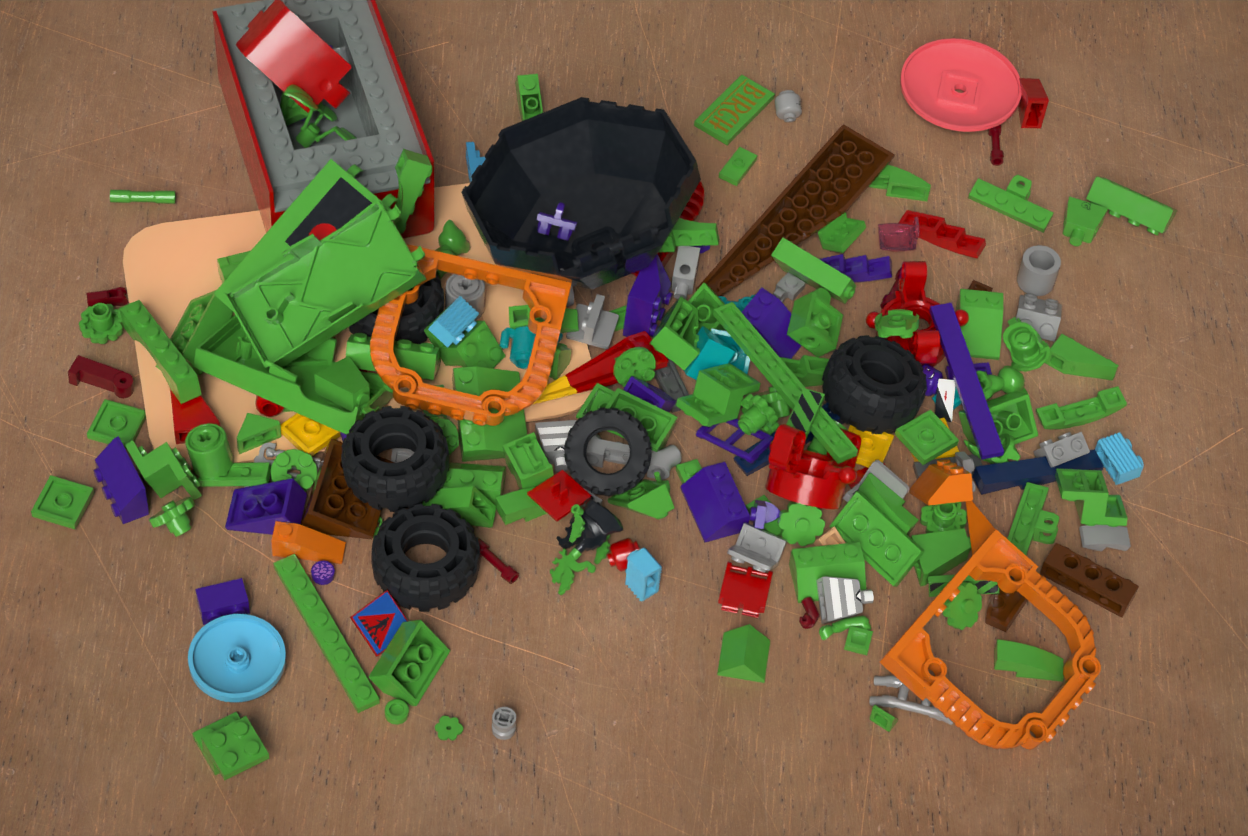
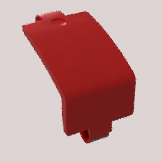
(294, 55)

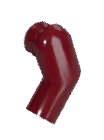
(811, 615)

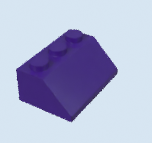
(121, 482)
(715, 502)

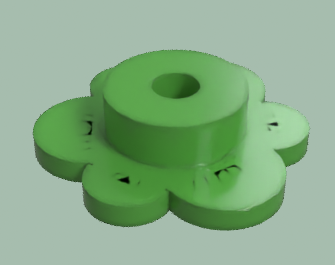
(448, 723)

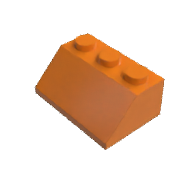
(943, 484)

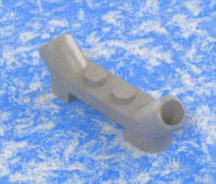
(617, 452)

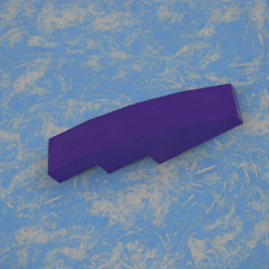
(860, 268)

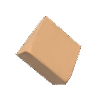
(829, 537)

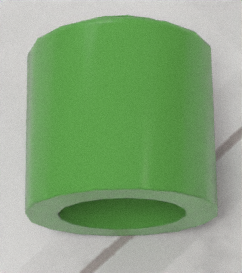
(209, 450)

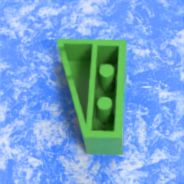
(677, 334)

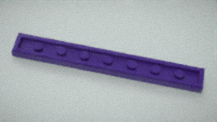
(966, 381)

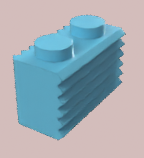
(453, 322)
(1119, 458)
(643, 574)

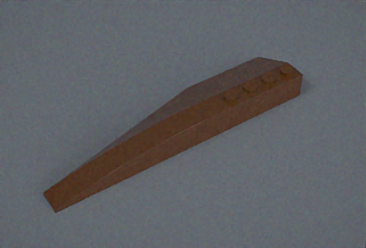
(807, 204)

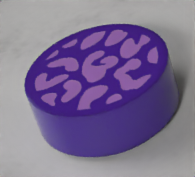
(322, 572)

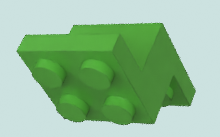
(475, 349)
(718, 394)
(164, 469)
(1091, 497)
(230, 745)

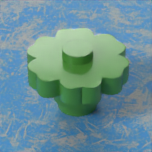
(101, 323)
(776, 402)
(757, 416)
(174, 516)
(943, 517)
(801, 523)
(964, 607)

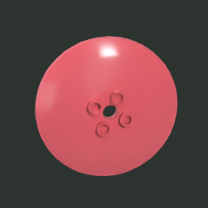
(951, 64)

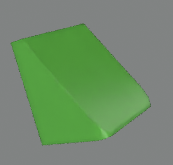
(883, 718)

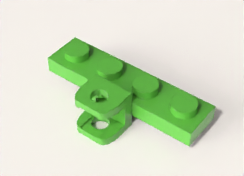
(1012, 202)
(1031, 518)

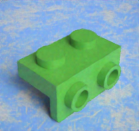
(840, 233)

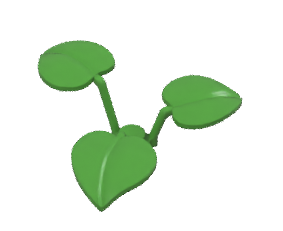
(310, 132)

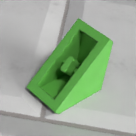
(257, 431)

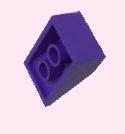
(772, 322)
(259, 506)

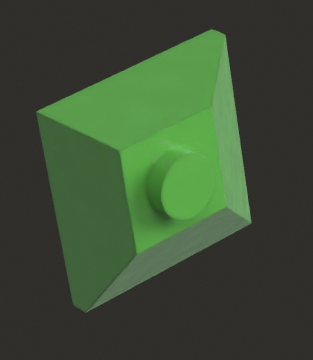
(647, 498)

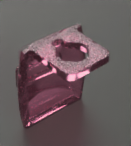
(898, 236)

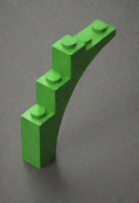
(691, 234)

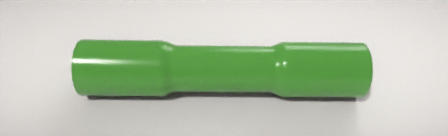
(128, 196)

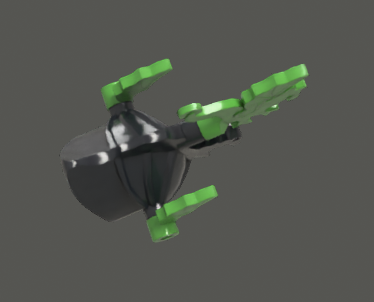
(590, 530)

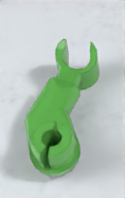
(839, 626)

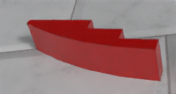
(937, 232)

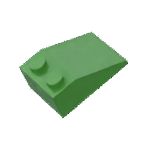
(984, 324)

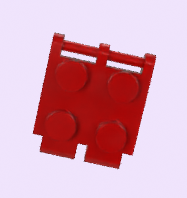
(744, 590)

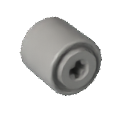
(1038, 270)
(471, 290)

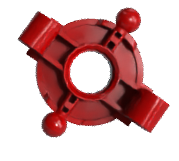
(911, 296)
(807, 475)

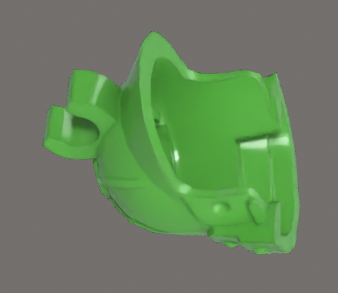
(1025, 346)

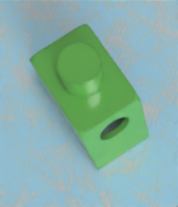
(1082, 220)

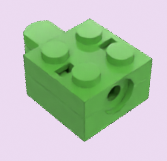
(815, 322)

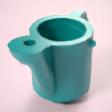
(521, 344)

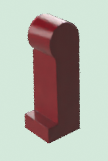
(101, 376)

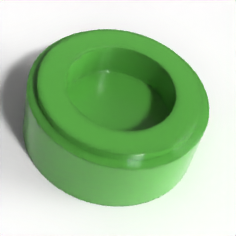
(396, 711)

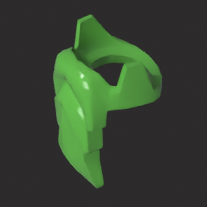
(1008, 444)

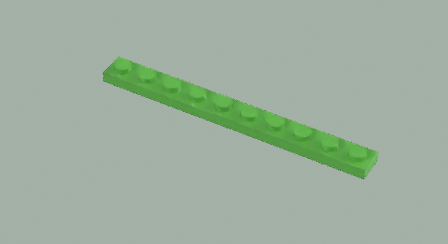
(782, 379)

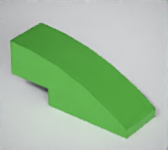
(901, 184)
(807, 369)
(888, 503)
(517, 505)
(1027, 661)

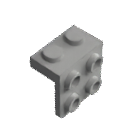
(1040, 314)
(886, 476)
(758, 548)

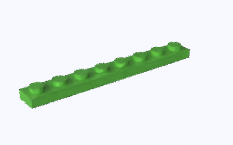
(326, 633)

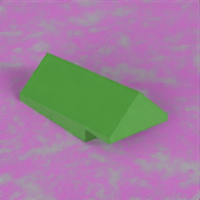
(654, 419)

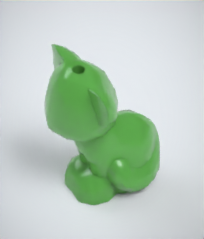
(452, 242)
(1007, 381)

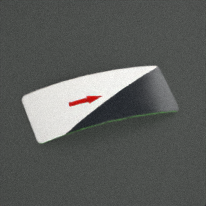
(945, 399)

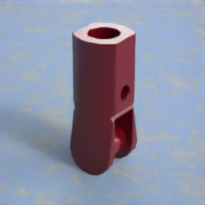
(113, 296)

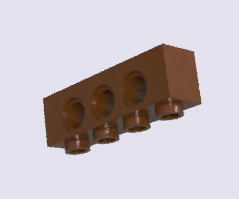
(1094, 589)

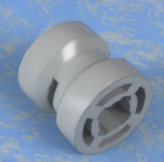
(503, 729)

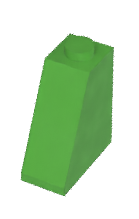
(343, 384)
(468, 503)
(942, 552)

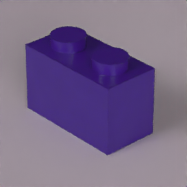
(222, 600)

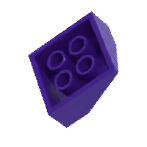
(647, 299)

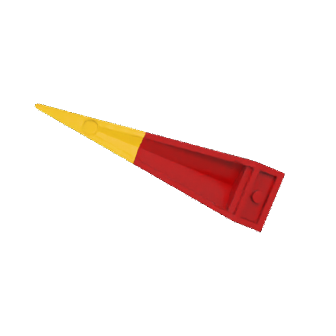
(599, 369)

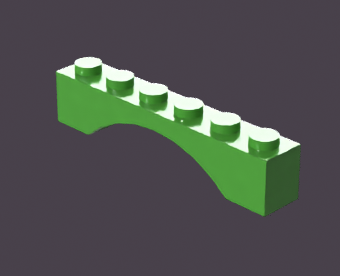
(411, 172)
(174, 367)

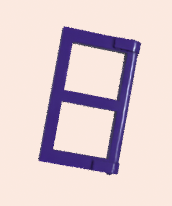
(728, 444)

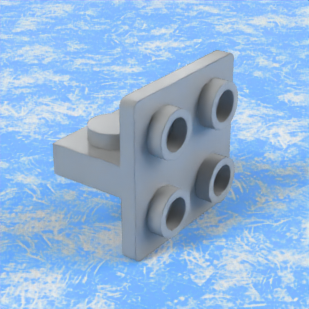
(595, 324)

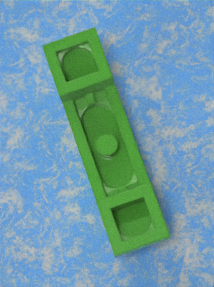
(1082, 412)

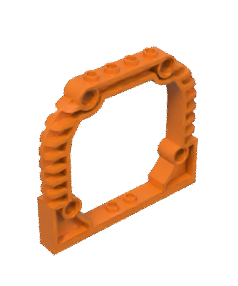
(546, 300)
(913, 656)

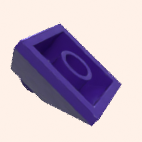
(649, 393)

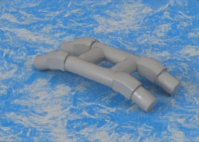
(901, 701)

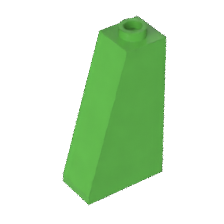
(813, 271)

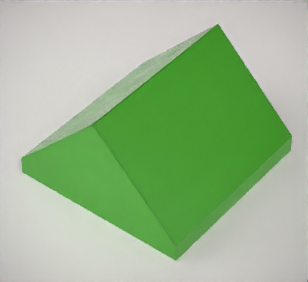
(706, 301)
(744, 654)

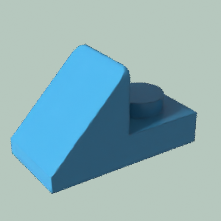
(472, 158)

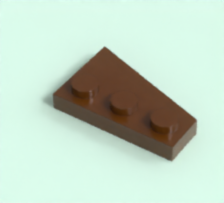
(1004, 609)

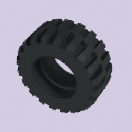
(599, 421)

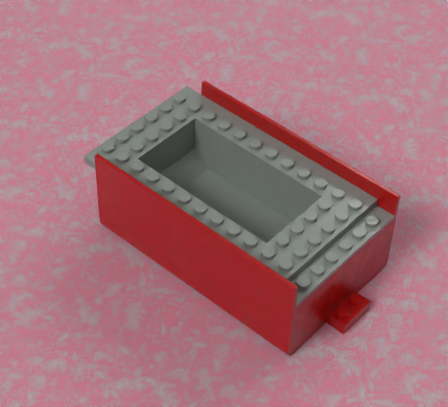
(375, 111)

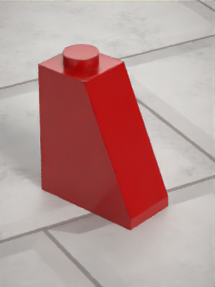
(1032, 103)
(190, 415)

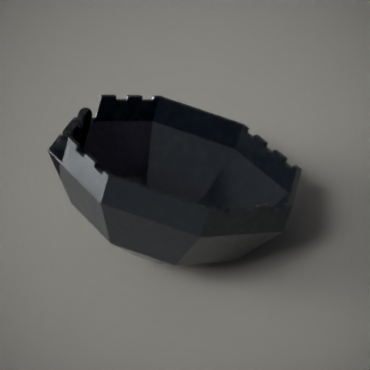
(614, 170)

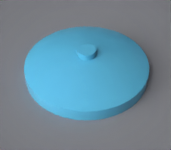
(236, 658)

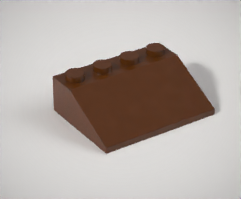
(332, 504)

